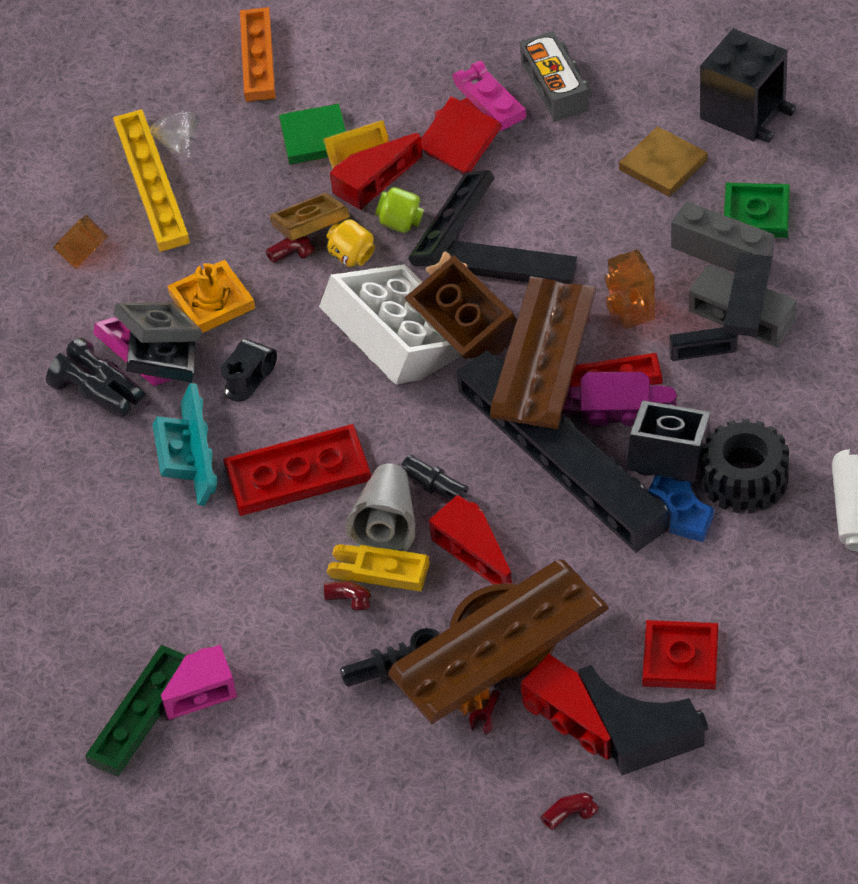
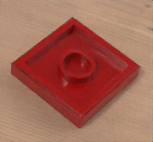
(459, 135)
(680, 654)

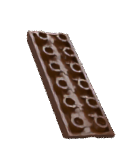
(543, 353)
(496, 640)

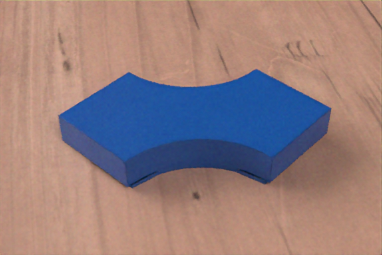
(688, 515)

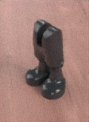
(107, 386)

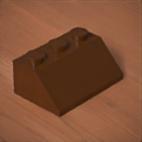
(463, 310)

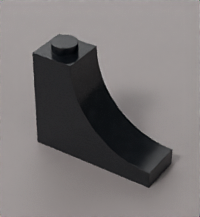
(644, 730)

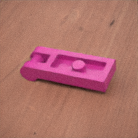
(489, 95)

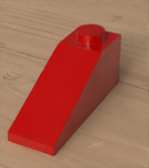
(374, 169)
(468, 537)

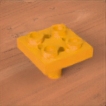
(210, 292)

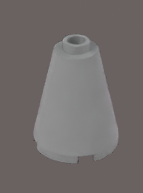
(383, 511)

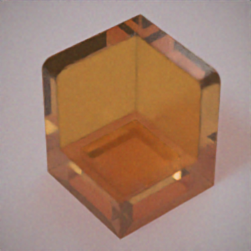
(80, 241)

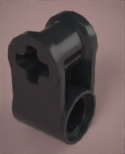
(247, 369)

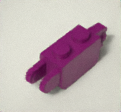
(614, 397)

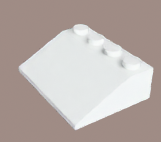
(384, 325)

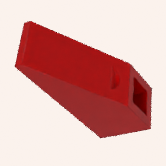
(561, 698)

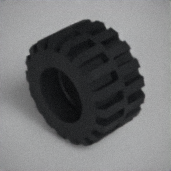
(739, 486)

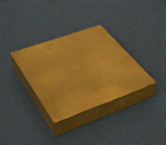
(663, 161)
(309, 216)

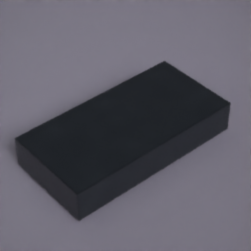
(701, 344)

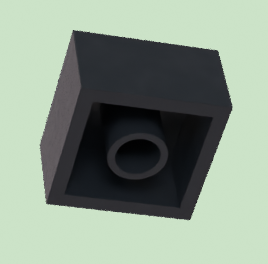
(667, 441)

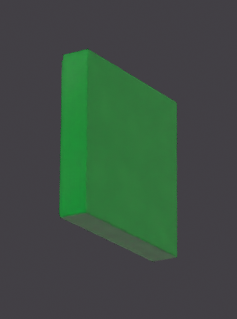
(307, 128)
(759, 206)

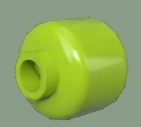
(399, 210)

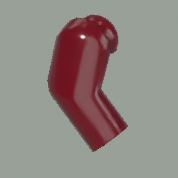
(286, 247)
(348, 590)
(568, 805)

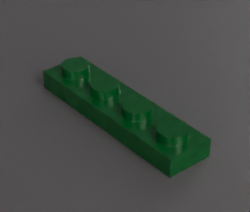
(135, 714)

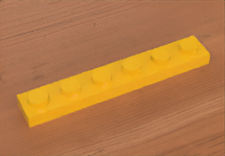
(151, 180)

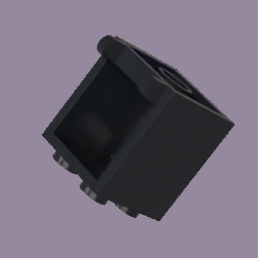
(744, 85)

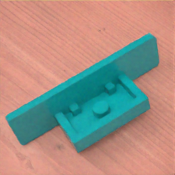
(184, 446)

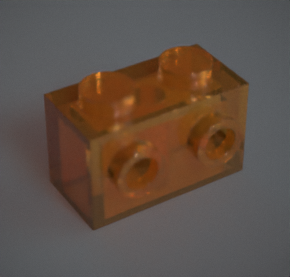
(630, 289)

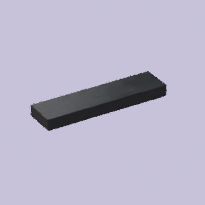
(451, 218)
(514, 262)

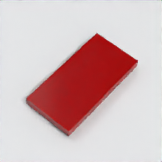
(297, 469)

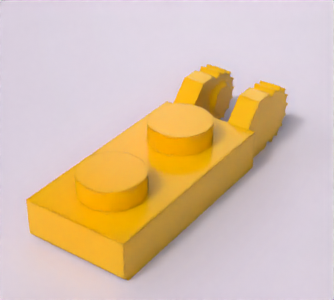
(379, 566)

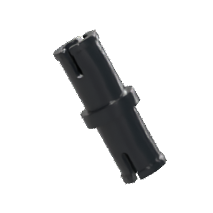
(433, 478)

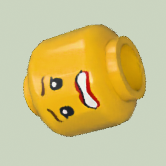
(350, 243)

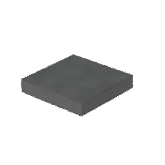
(157, 322)

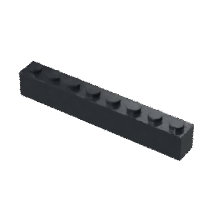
(573, 462)

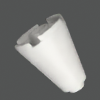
(846, 497)

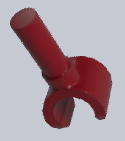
(485, 713)

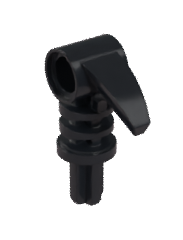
(380, 664)

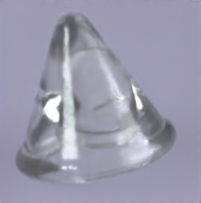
(178, 134)

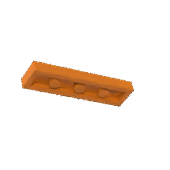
(257, 54)

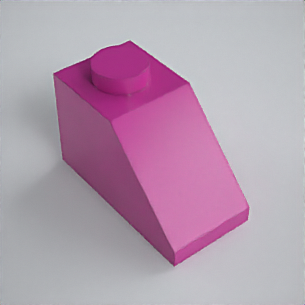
(199, 683)

